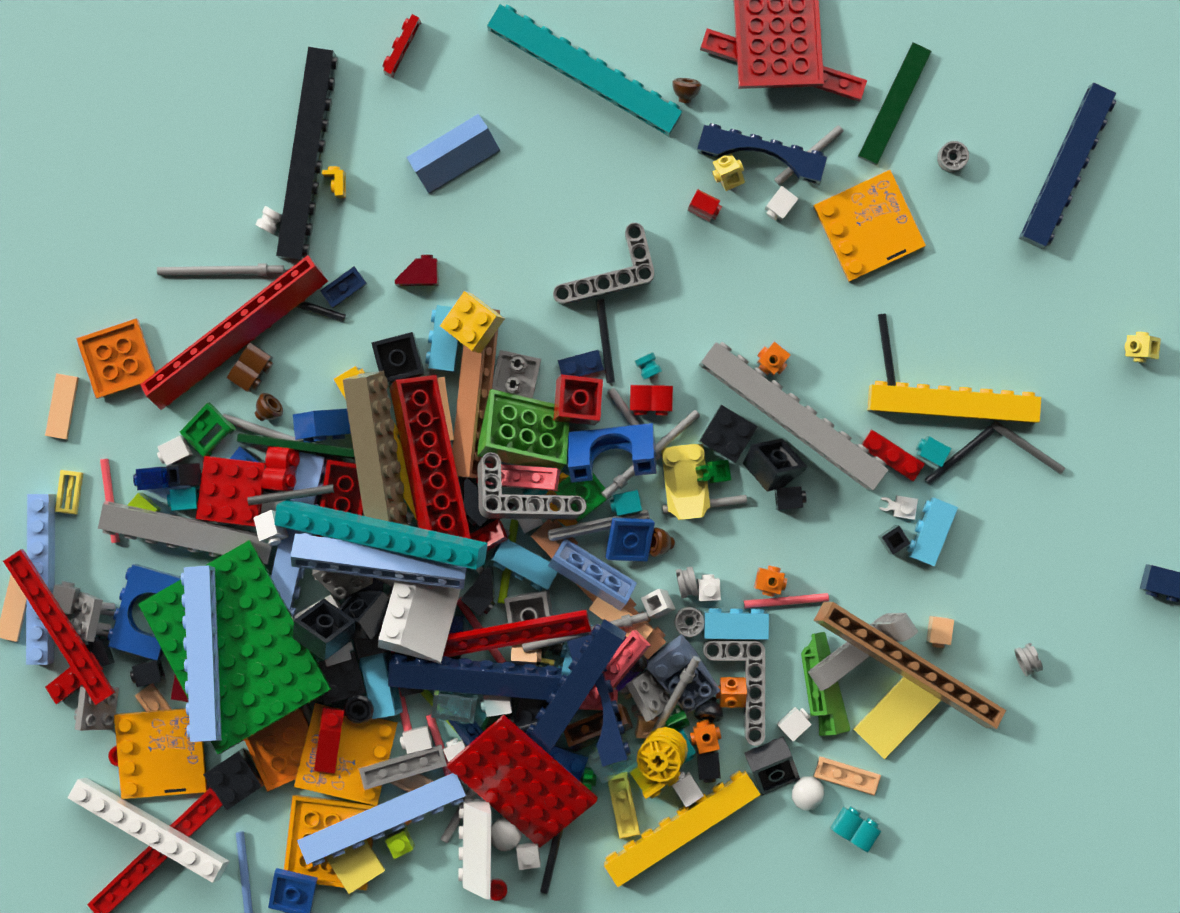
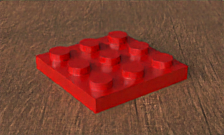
(226, 488)

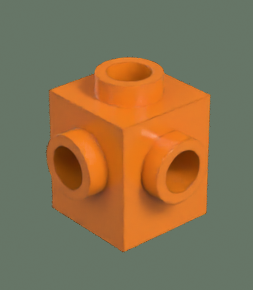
(778, 354)
(763, 576)
(732, 692)
(705, 744)

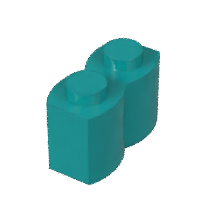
(855, 828)

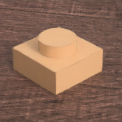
(644, 728)

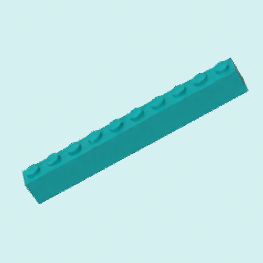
(584, 70)
(381, 534)

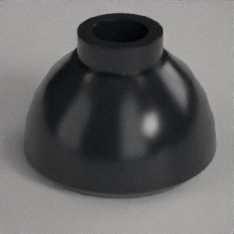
(358, 709)
(709, 711)

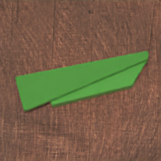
(826, 703)

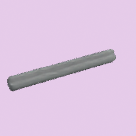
(592, 526)

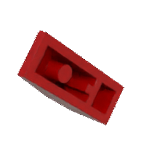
(329, 740)

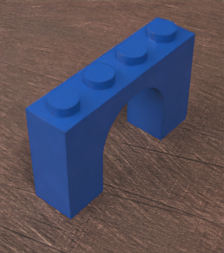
(588, 444)
(126, 634)

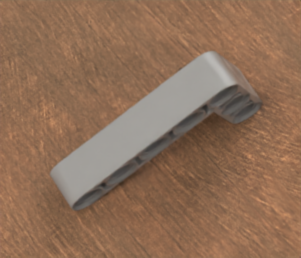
(612, 277)
(520, 501)
(847, 657)
(751, 682)

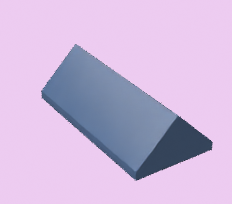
(453, 153)
(592, 574)

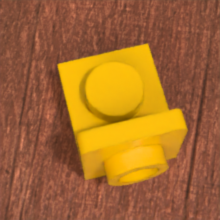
(338, 185)

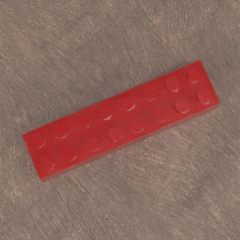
(428, 456)

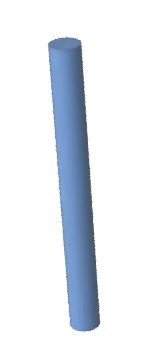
(244, 874)

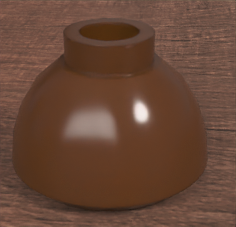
(686, 89)
(268, 407)
(660, 542)

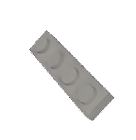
(402, 767)

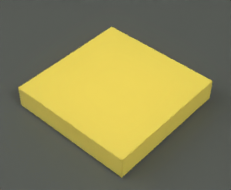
(356, 866)

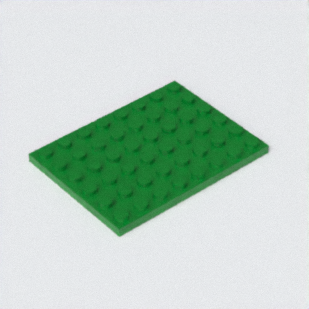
(260, 664)

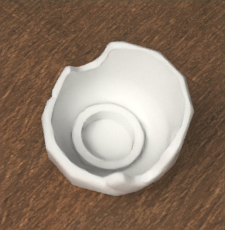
(808, 793)
(505, 835)

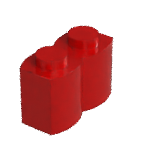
(704, 206)
(651, 398)
(280, 469)

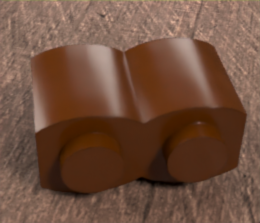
(250, 367)

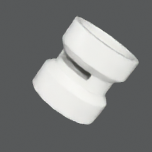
(269, 220)

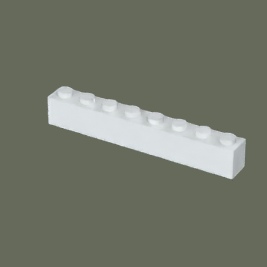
(148, 829)

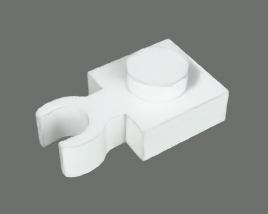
(902, 506)

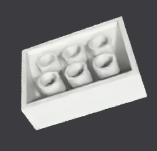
(418, 620)
(476, 846)

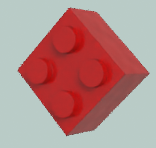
(578, 400)

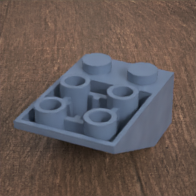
(667, 667)

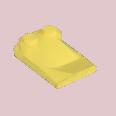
(684, 493)

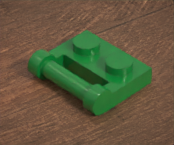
(202, 425)

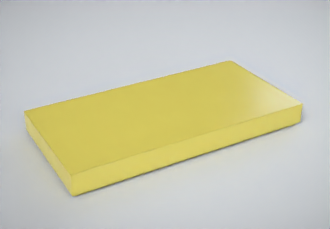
(895, 716)

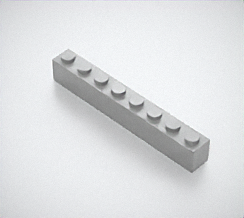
(176, 530)

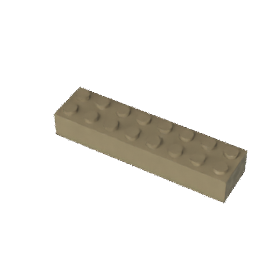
(375, 447)

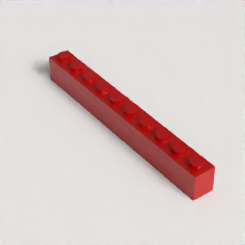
(234, 333)

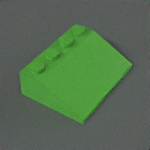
(523, 431)

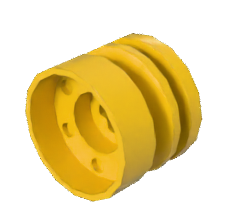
(672, 751)

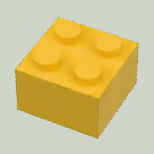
(472, 322)

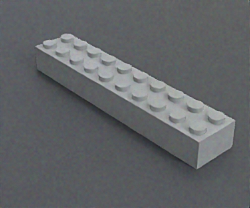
(793, 417)

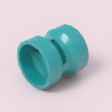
(648, 366)

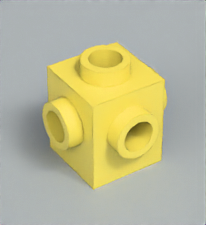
(728, 172)
(1142, 347)

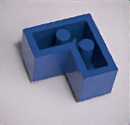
(319, 424)

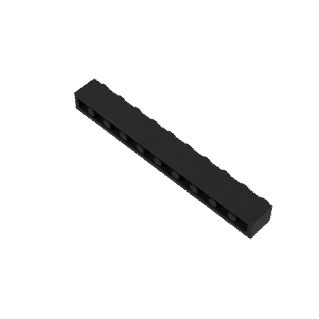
(306, 153)

